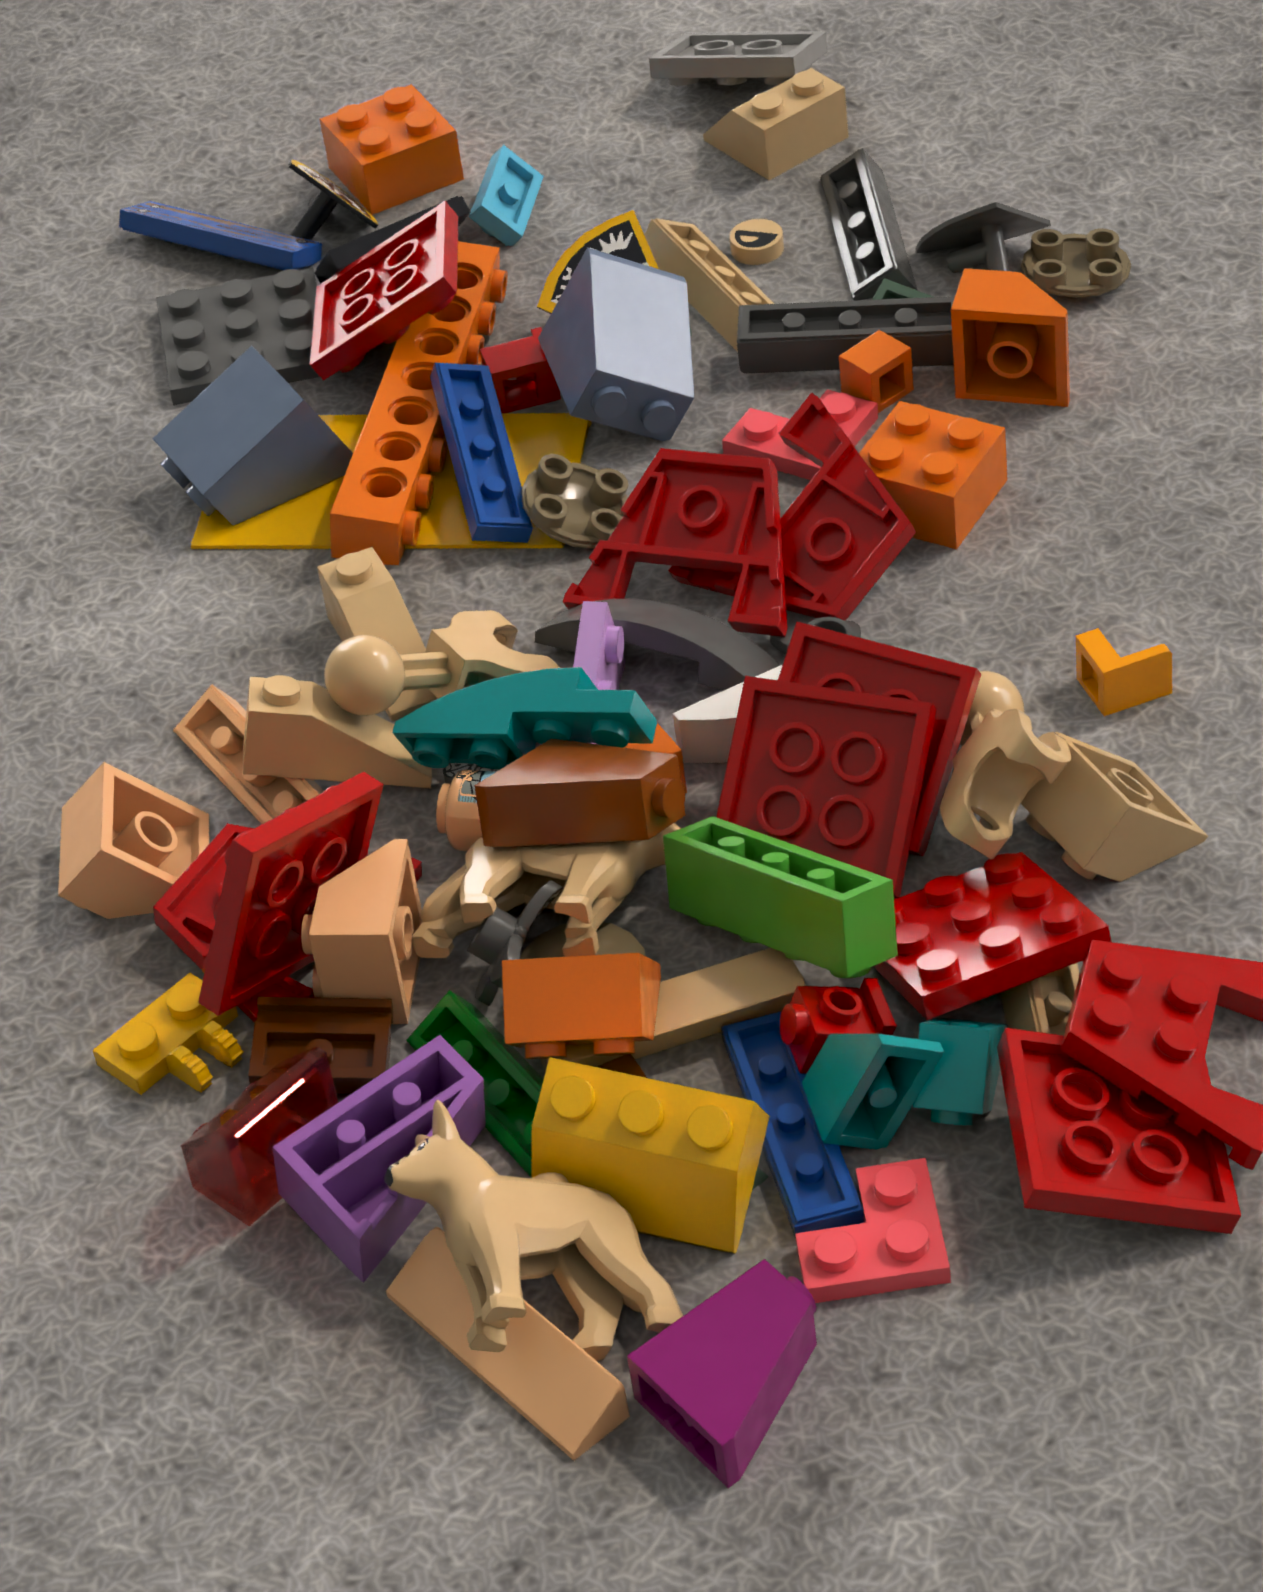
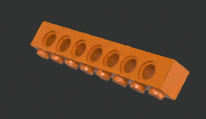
(404, 427)

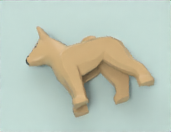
(592, 878)
(527, 1230)

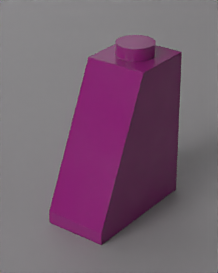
(728, 1367)

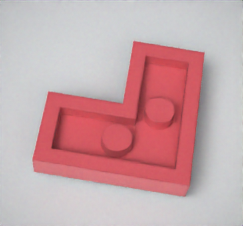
(758, 432)
(891, 1251)

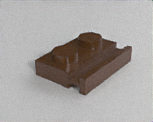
(348, 1029)

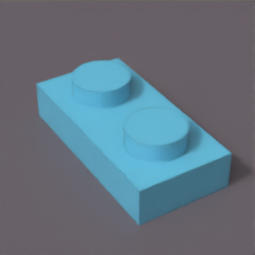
(506, 196)

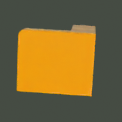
(1123, 681)

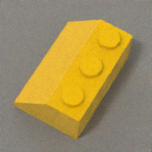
(659, 1148)

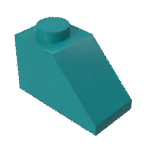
(965, 1074)
(867, 1086)

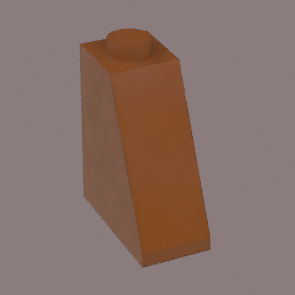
(580, 796)

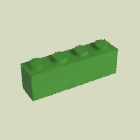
(781, 896)

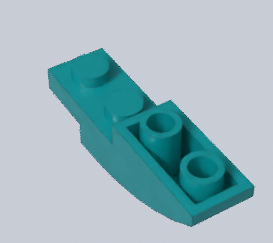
(508, 714)

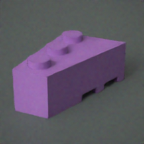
(338, 1160)

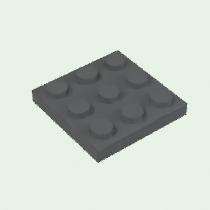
(217, 324)

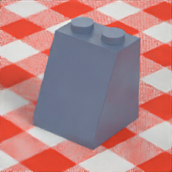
(622, 345)
(250, 443)

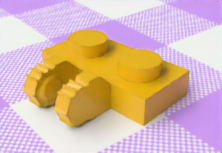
(164, 1041)

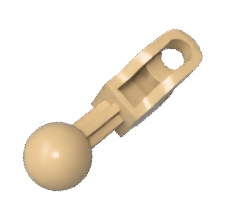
(369, 674)
(997, 766)

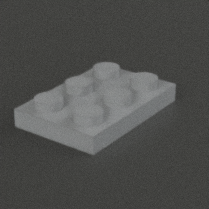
(737, 56)

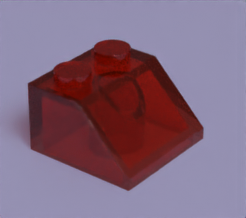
(233, 1152)

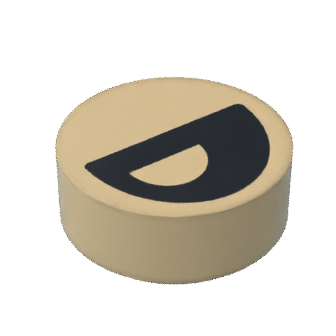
(756, 241)

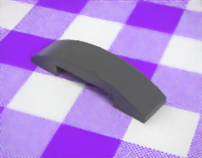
(721, 651)

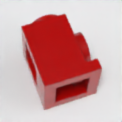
(521, 373)
(832, 1010)

